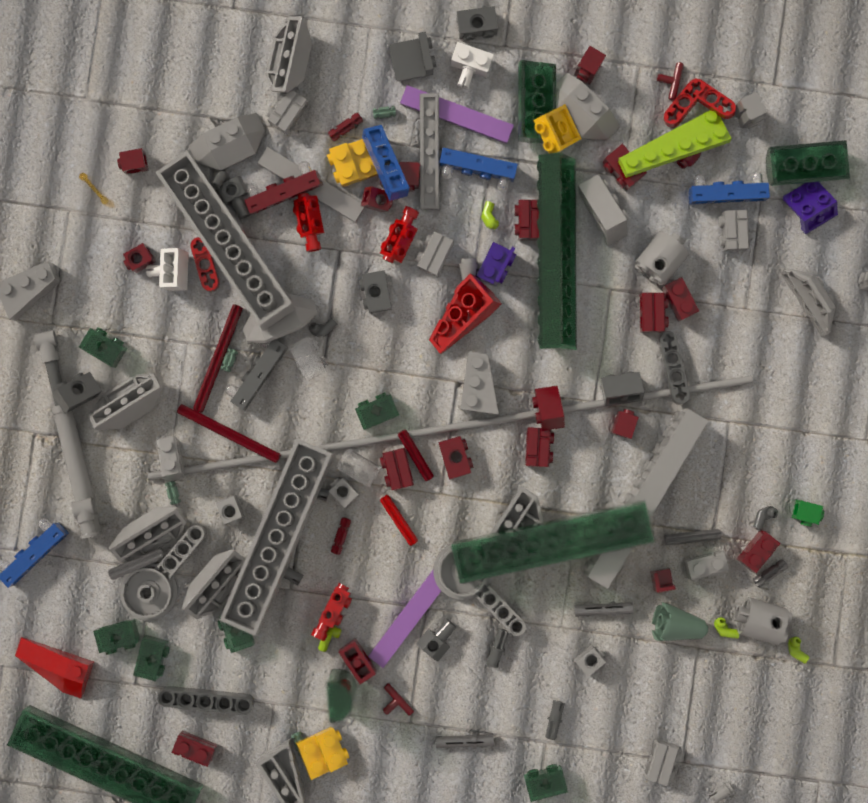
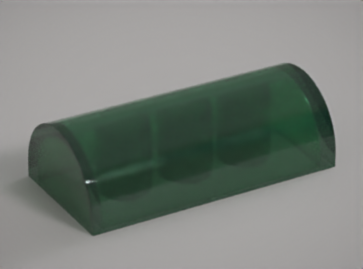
(535, 97)
(807, 163)
(340, 694)

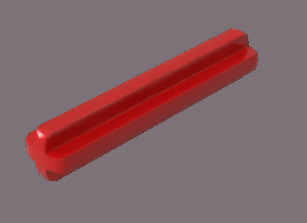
(398, 519)

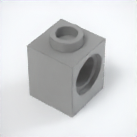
(352, 493)
(224, 504)
(587, 668)

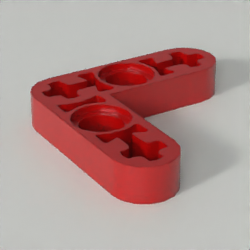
(699, 96)
(198, 257)

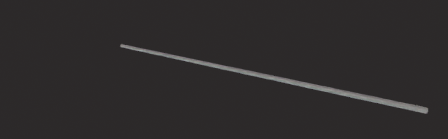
(452, 427)

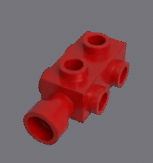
(309, 219)
(401, 239)
(336, 609)

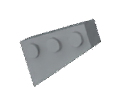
(604, 209)
(26, 288)
(478, 385)
(283, 773)

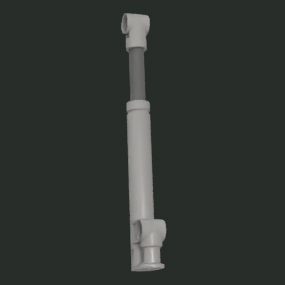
(84, 507)

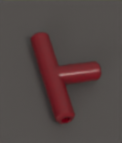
(674, 81)
(397, 700)

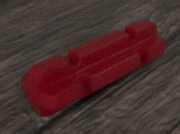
(345, 127)
(340, 536)

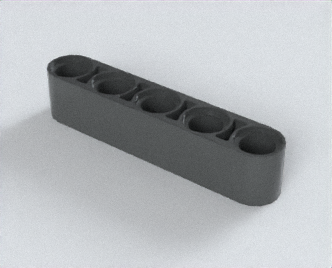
(197, 703)

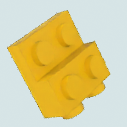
(557, 129)
(351, 163)
(322, 752)

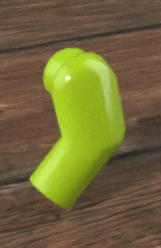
(487, 216)
(723, 629)
(332, 632)
(795, 651)

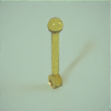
(104, 200)

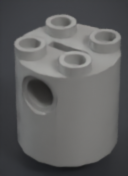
(667, 253)
(763, 621)

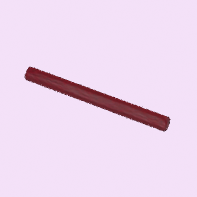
(217, 358)
(229, 433)

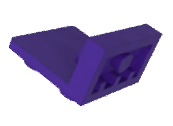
(812, 205)
(495, 263)

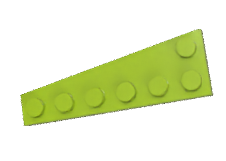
(684, 141)

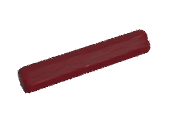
(415, 455)

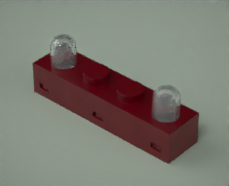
(280, 193)

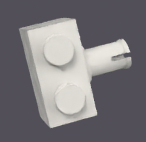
(471, 62)
(172, 269)

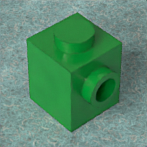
(807, 513)

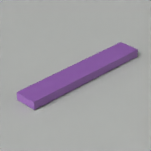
(462, 116)
(405, 621)

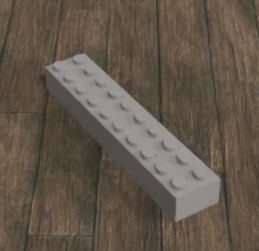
(225, 241)
(652, 485)
(277, 537)

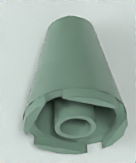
(677, 624)

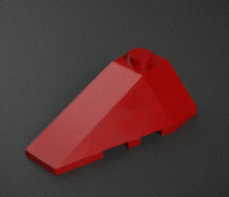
(467, 309)
(60, 668)

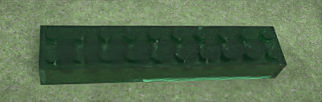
(557, 252)
(552, 541)
(99, 760)

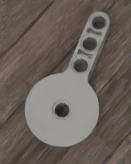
(160, 579)
(448, 582)

